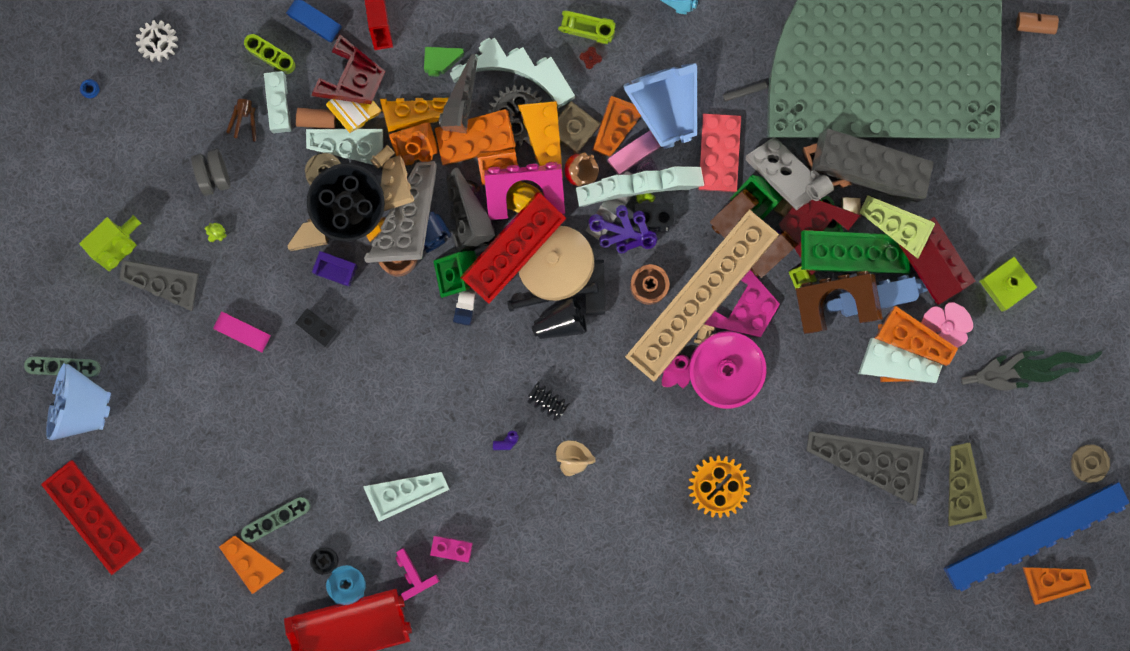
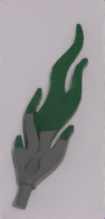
(1023, 368)

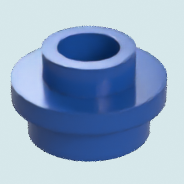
(85, 84)

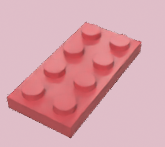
(720, 152)

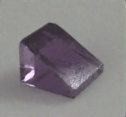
(646, 165)

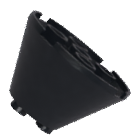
(345, 202)

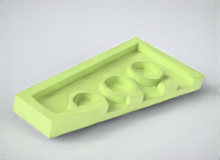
(902, 226)

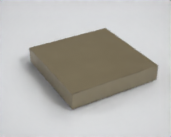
(576, 127)

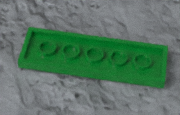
(852, 252)

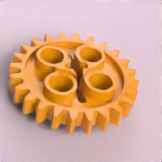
(706, 473)

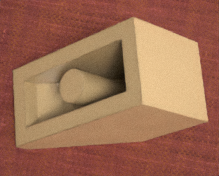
(307, 237)

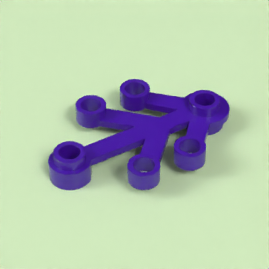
(624, 232)

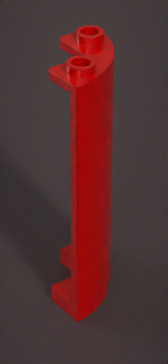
(363, 626)

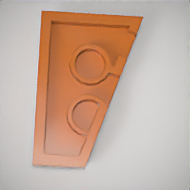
(616, 123)
(249, 564)
(1053, 583)

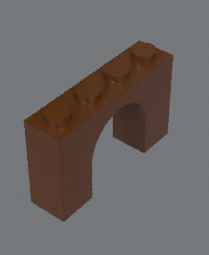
(730, 216)
(812, 299)

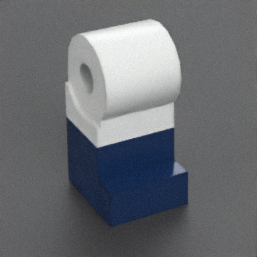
(465, 307)

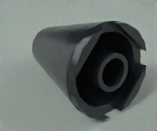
(561, 321)

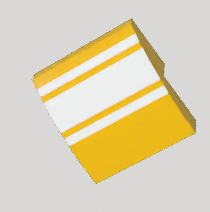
(353, 114)

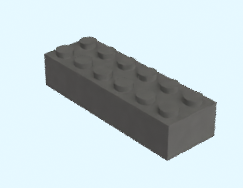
(872, 165)

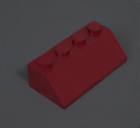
(940, 266)

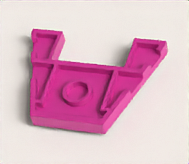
(751, 312)

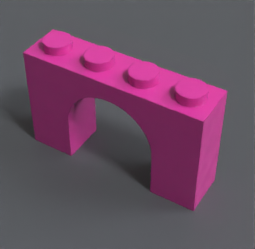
(500, 180)

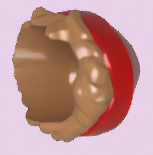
(581, 169)

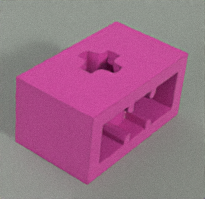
(451, 548)

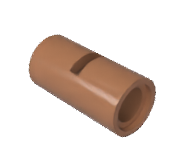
(1037, 23)
(315, 118)

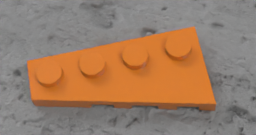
(911, 335)

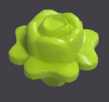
(644, 197)
(215, 232)

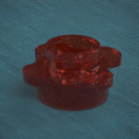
(595, 57)

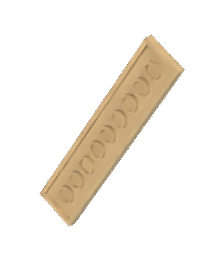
(702, 295)

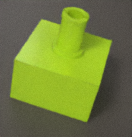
(1008, 284)

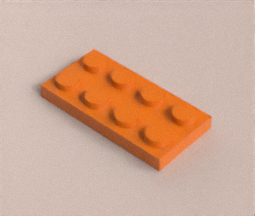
(483, 135)

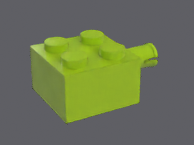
(110, 242)

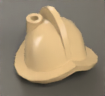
(573, 457)

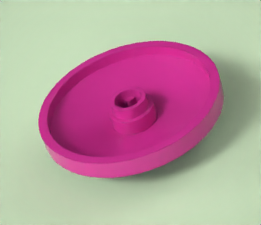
(727, 369)

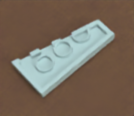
(357, 145)
(893, 362)
(402, 494)

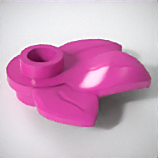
(675, 374)

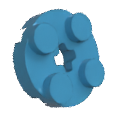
(337, 579)

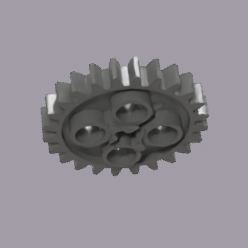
(511, 97)

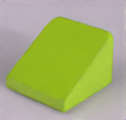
(801, 276)

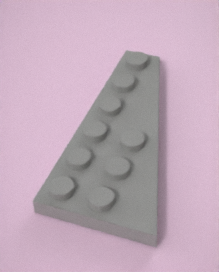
(406, 225)

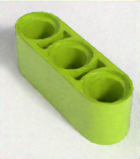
(263, 47)

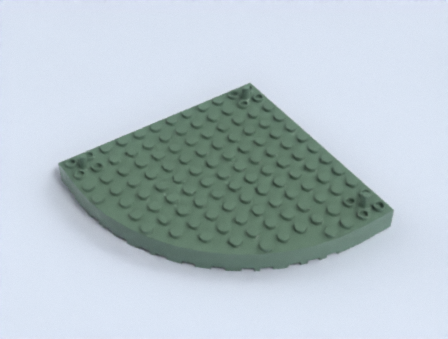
(888, 70)

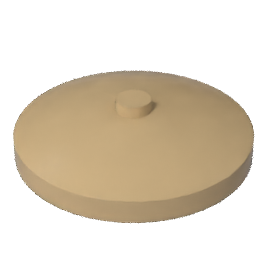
(559, 266)

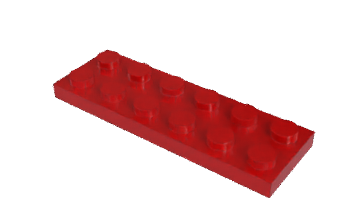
(513, 247)
(92, 517)

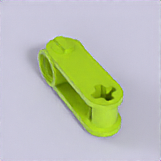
(587, 26)

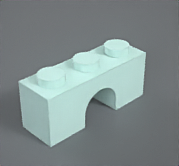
(277, 102)

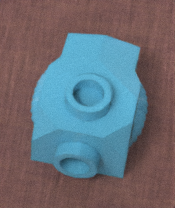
(682, 6)

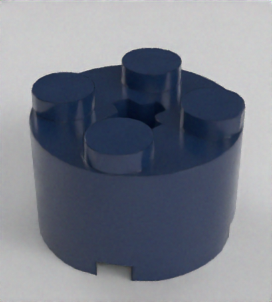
(435, 233)

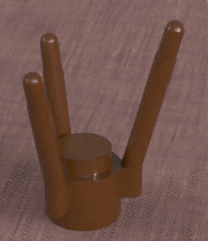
(242, 109)

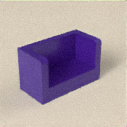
(334, 268)

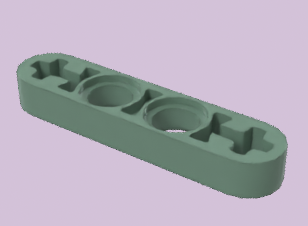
(39, 360)
(274, 517)

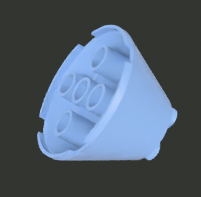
(77, 405)

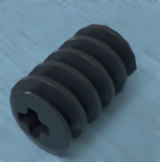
(547, 401)

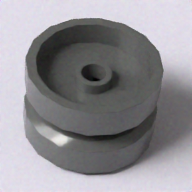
(210, 172)

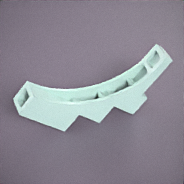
(544, 74)
(640, 183)

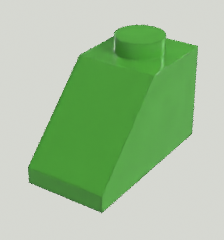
(440, 60)

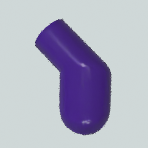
(508, 443)

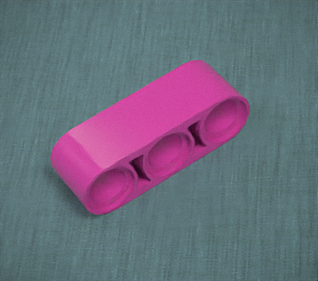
(242, 332)

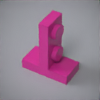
(412, 576)

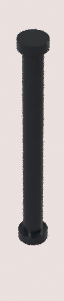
(536, 300)

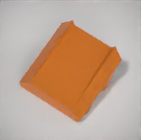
(415, 143)

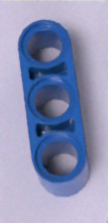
(314, 20)

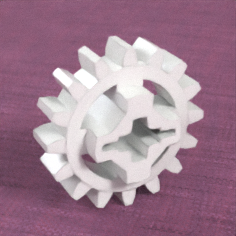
(164, 40)

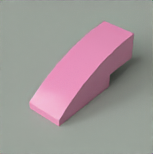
(634, 153)

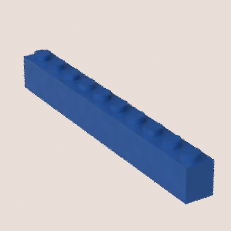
(1036, 535)

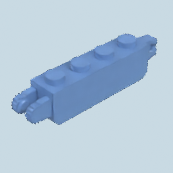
(889, 293)

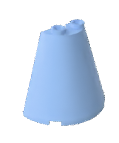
(667, 103)

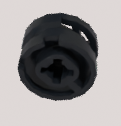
(324, 561)

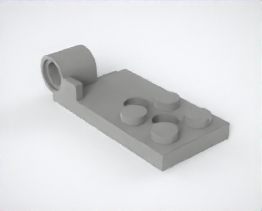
(797, 187)

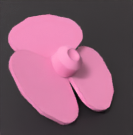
(953, 324)

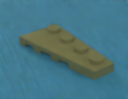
(964, 488)

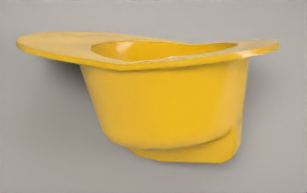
(519, 195)

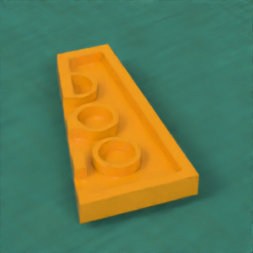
(407, 114)
(543, 131)

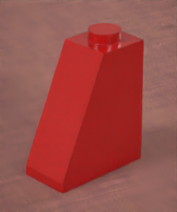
(378, 24)

